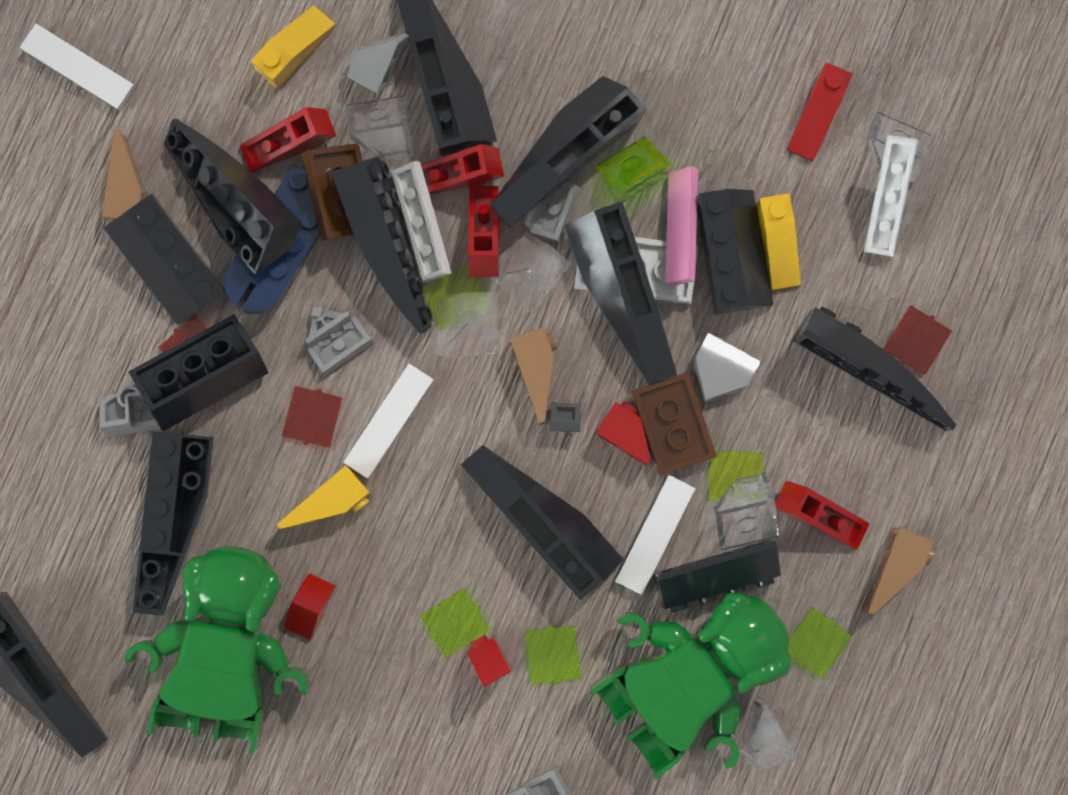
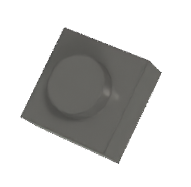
(565, 417)

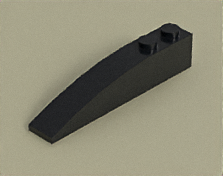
(869, 363)

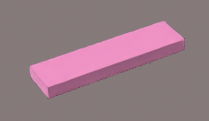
(681, 226)

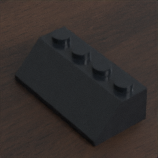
(733, 250)
(164, 259)
(198, 372)
(718, 574)

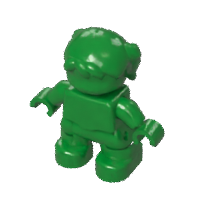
(220, 653)
(690, 680)

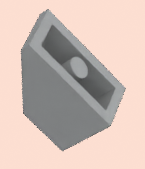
(376, 62)

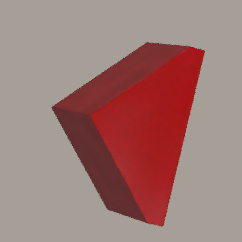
(308, 606)

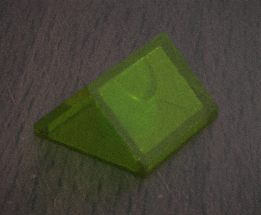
(633, 169)

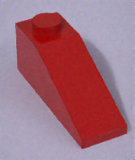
(819, 111)
(288, 138)
(463, 169)
(483, 232)
(821, 514)

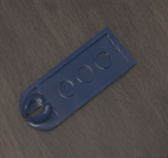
(276, 279)

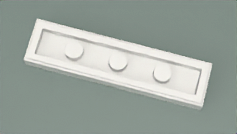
(77, 67)
(890, 195)
(421, 222)
(388, 421)
(655, 534)

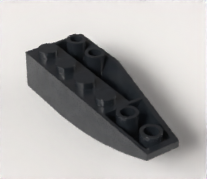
(447, 80)
(569, 144)
(235, 199)
(381, 235)
(620, 286)
(171, 513)
(548, 523)
(39, 684)

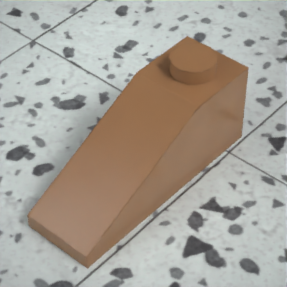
(124, 181)
(535, 363)
(901, 562)

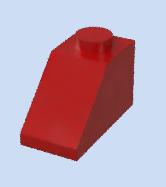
(625, 431)
(488, 659)

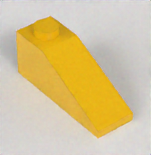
(292, 46)
(779, 241)
(335, 497)

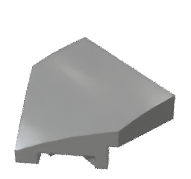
(553, 213)
(335, 338)
(722, 368)

